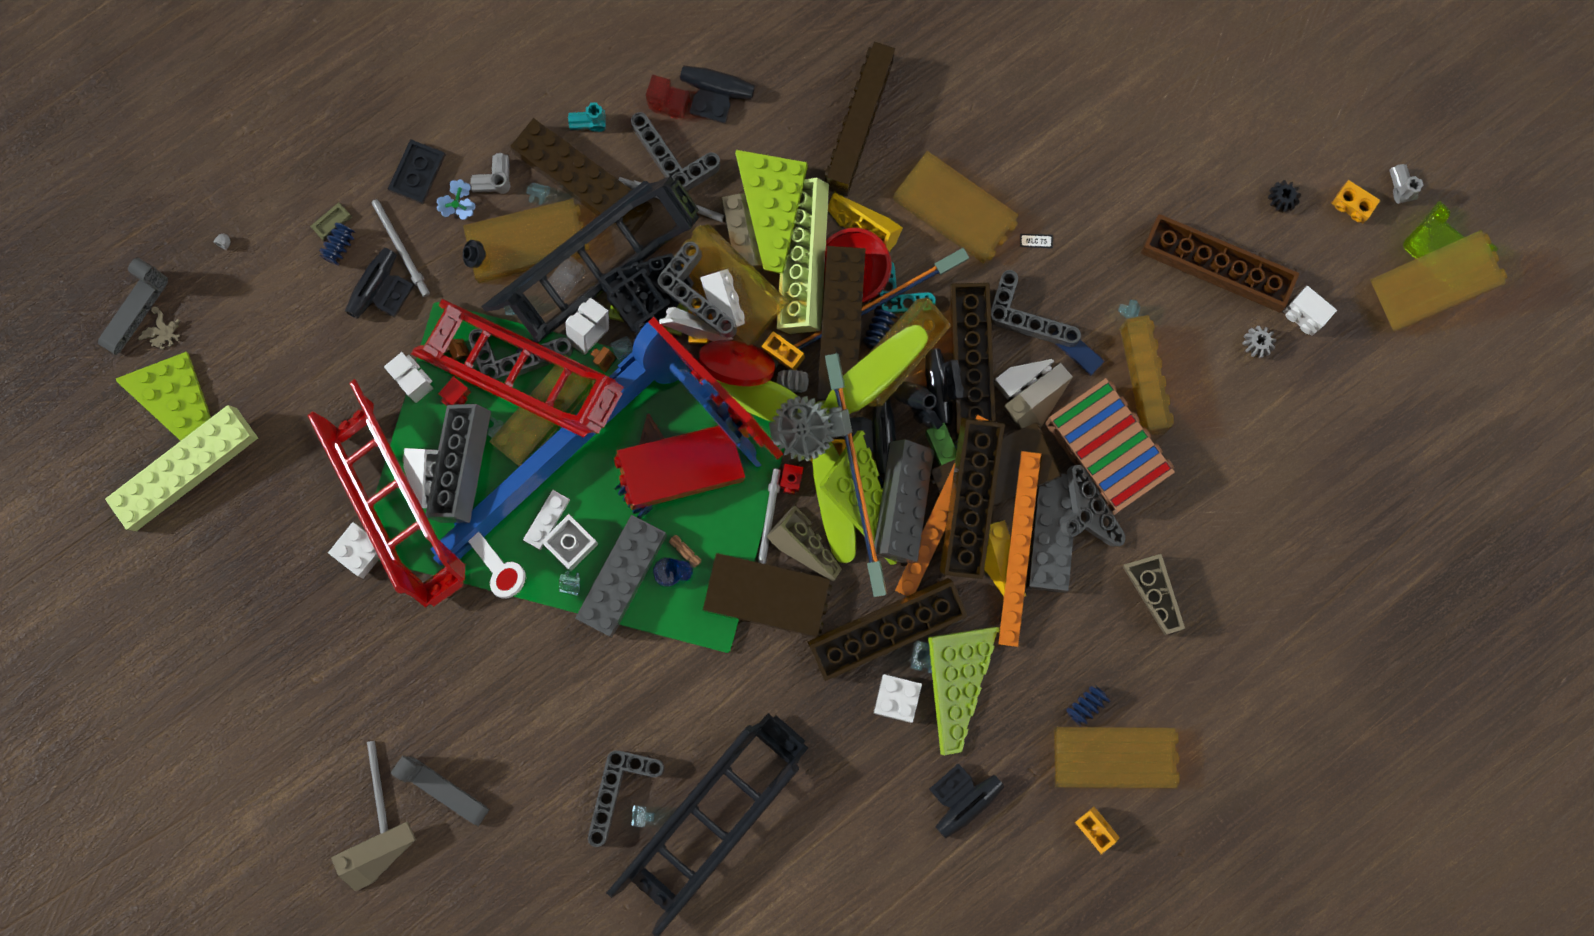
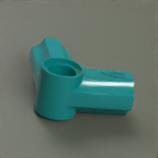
(591, 119)

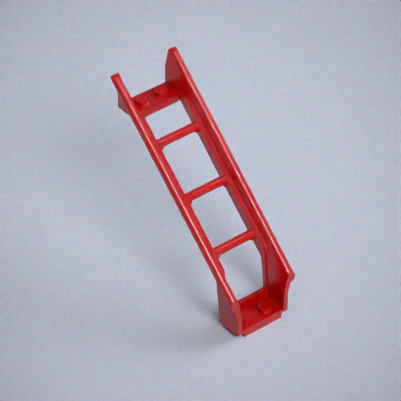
(591, 416)
(403, 580)

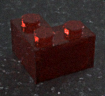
(665, 98)

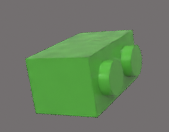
(942, 444)

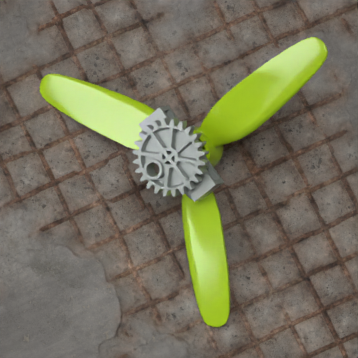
(808, 427)

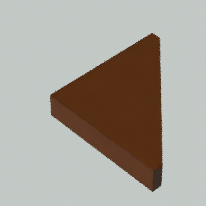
(650, 431)

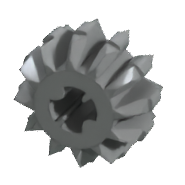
(1260, 349)
(793, 380)

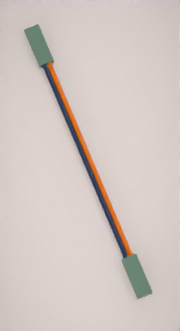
(942, 267)
(874, 568)

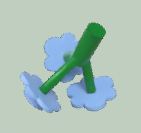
(446, 204)

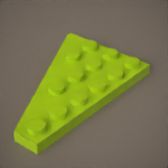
(773, 198)
(170, 394)
(840, 486)
(957, 673)

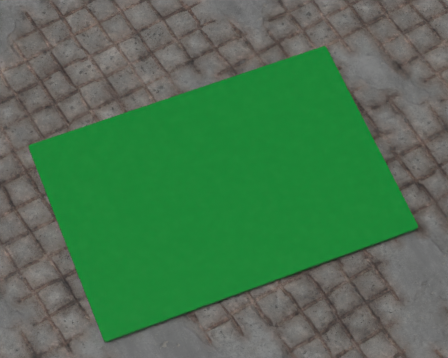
(708, 522)

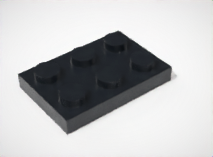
(416, 171)

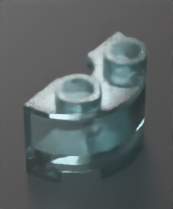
(921, 657)

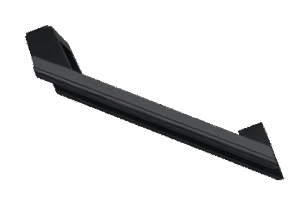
(674, 200)
(782, 741)

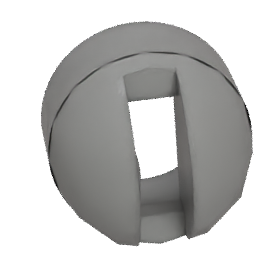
(222, 241)

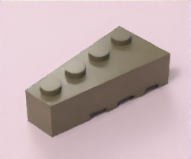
(1155, 589)

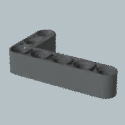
(668, 159)
(692, 296)
(135, 307)
(1026, 318)
(499, 365)
(412, 770)
(605, 787)

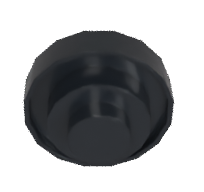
(473, 254)

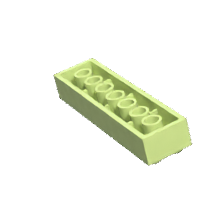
(805, 262)
(181, 468)

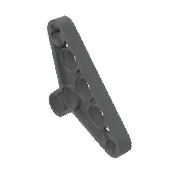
(1084, 503)

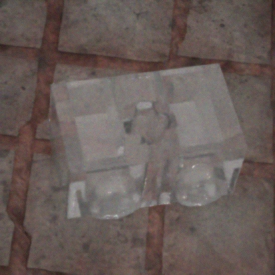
(566, 276)

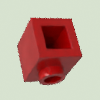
(454, 393)
(791, 478)

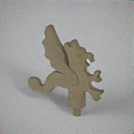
(165, 332)

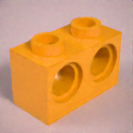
(1357, 197)

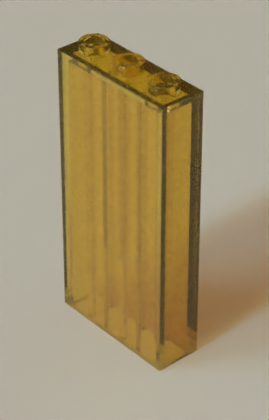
(956, 207)
(523, 238)
(1439, 281)
(757, 297)
(1116, 757)

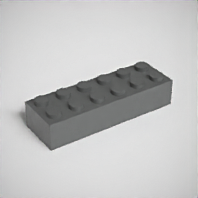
(458, 463)
(903, 501)
(1049, 547)
(621, 576)

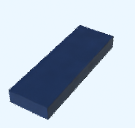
(1081, 354)

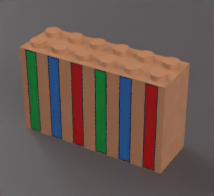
(1110, 445)

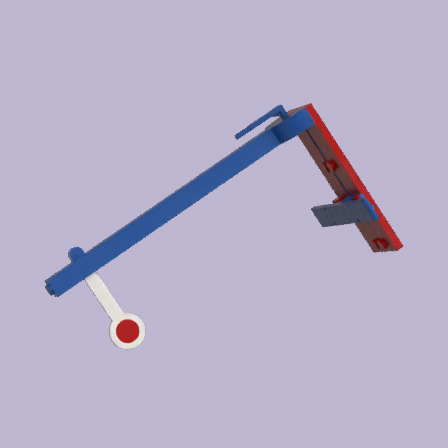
(654, 357)

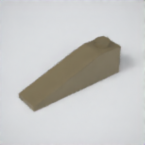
(1038, 399)
(799, 541)
(369, 859)

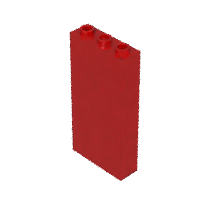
(678, 467)

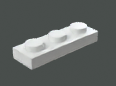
(546, 519)

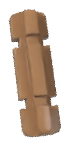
(685, 551)

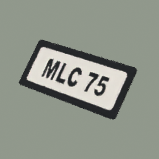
(1036, 240)

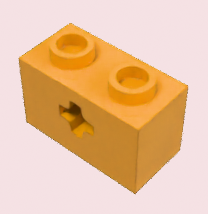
(783, 351)
(1097, 830)

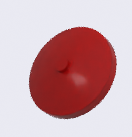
(877, 258)
(737, 363)

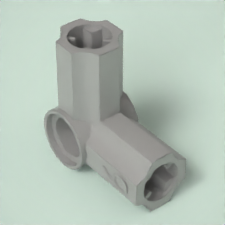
(489, 182)
(1405, 187)

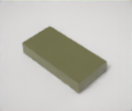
(326, 223)

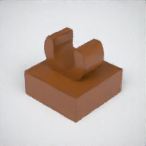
(458, 349)
(603, 358)

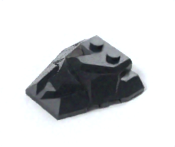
(637, 294)

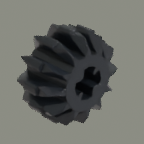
(1280, 190)

